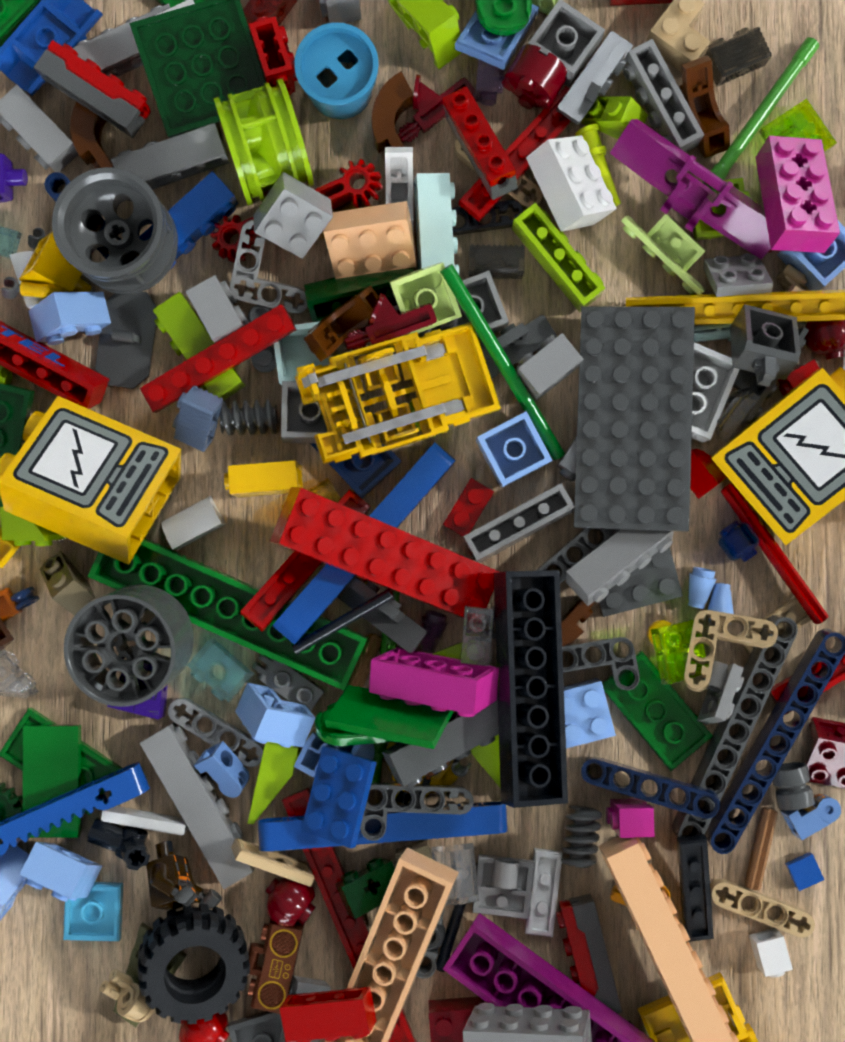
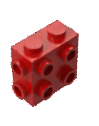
(273, 52)

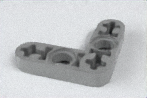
(250, 275)

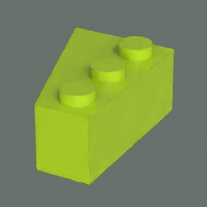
(434, 24)

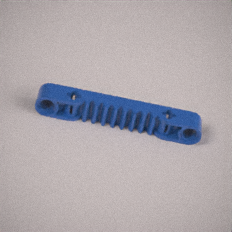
(122, 783)

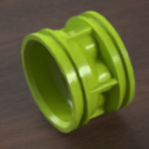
(263, 138)

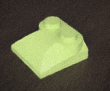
(426, 287)

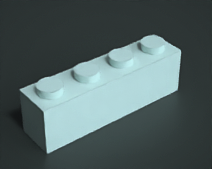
(435, 219)

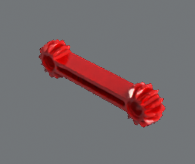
(339, 191)

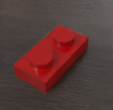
(468, 507)

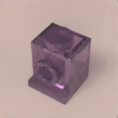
(488, 83)

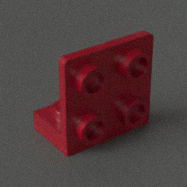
(827, 754)

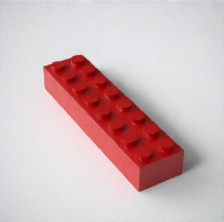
(381, 553)

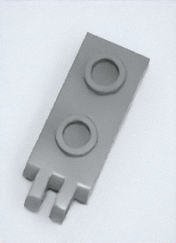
(288, 682)

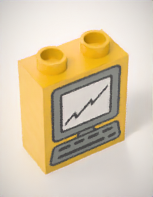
(793, 456)
(89, 478)

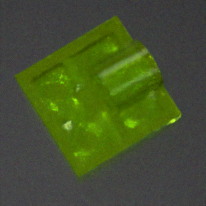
(800, 123)
(672, 649)

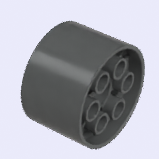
(171, 630)

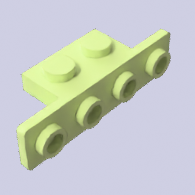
(672, 246)

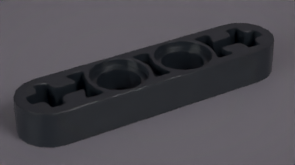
(472, 225)

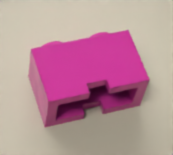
(631, 818)

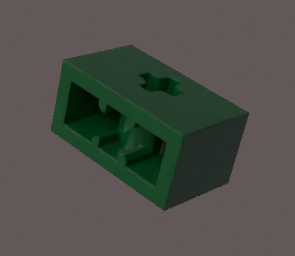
(351, 887)

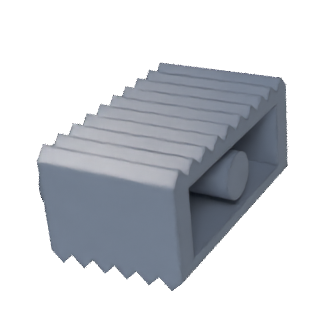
(197, 418)

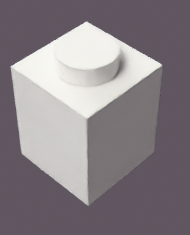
(770, 952)

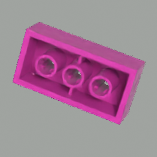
(797, 194)
(434, 681)

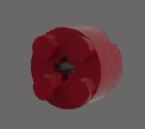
(535, 77)

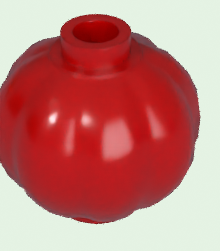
(205, 1031)

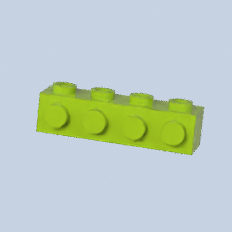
(557, 256)

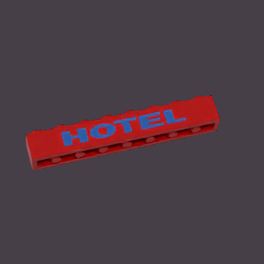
(50, 368)

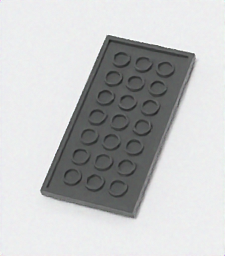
(634, 418)

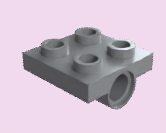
(737, 275)
(720, 693)
(504, 886)

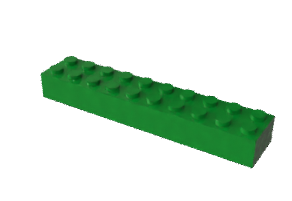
(215, 604)

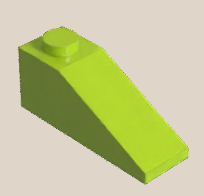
(274, 773)

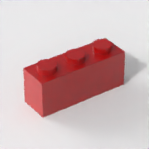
(328, 1015)

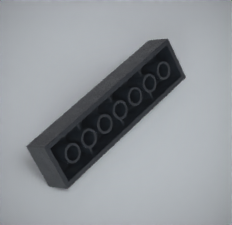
(530, 688)

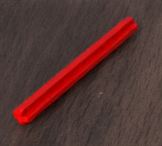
(775, 555)

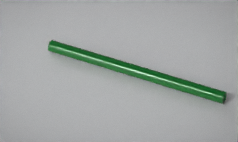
(501, 360)

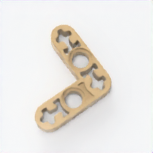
(721, 633)

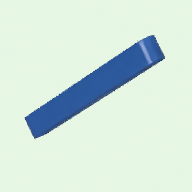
(392, 511)
(482, 819)

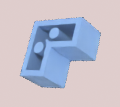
(68, 314)
(272, 718)
(10, 880)

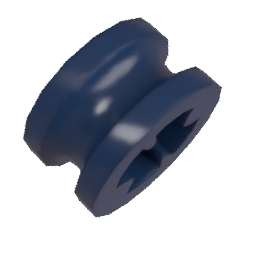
(24, 598)

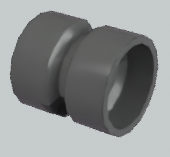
(793, 790)

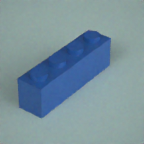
(198, 212)

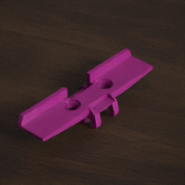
(653, 156)

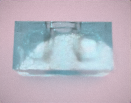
(236, 672)

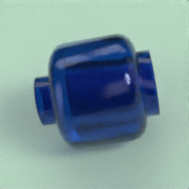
(738, 541)

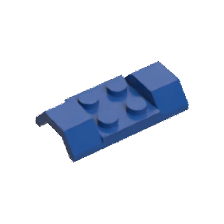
(50, 20)

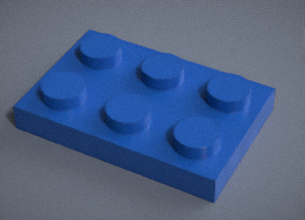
(339, 796)

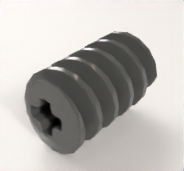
(249, 418)
(582, 837)

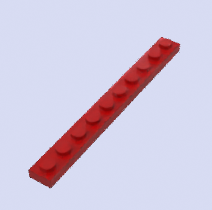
(328, 872)

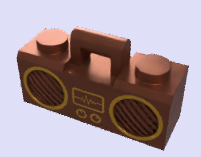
(276, 975)

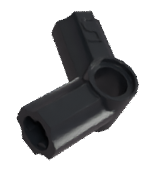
(124, 840)

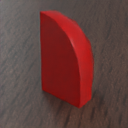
(704, 473)

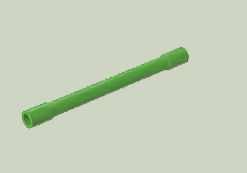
(799, 60)

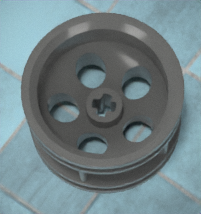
(101, 193)

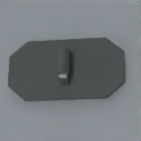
(128, 340)

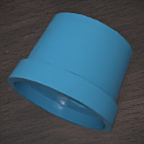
(325, 49)

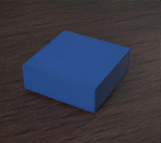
(804, 871)

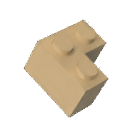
(675, 34)

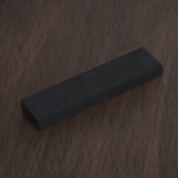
(695, 887)

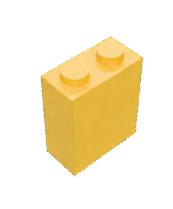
(263, 478)

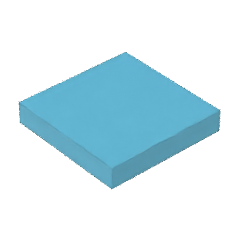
(97, 915)

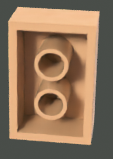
(371, 240)

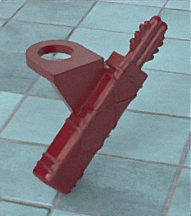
(430, 108)
(390, 324)

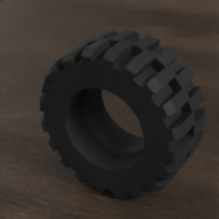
(194, 997)

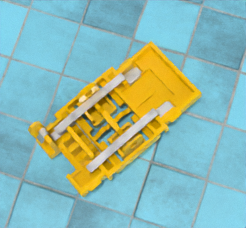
(445, 374)

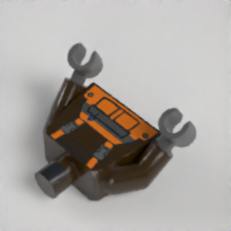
(172, 881)

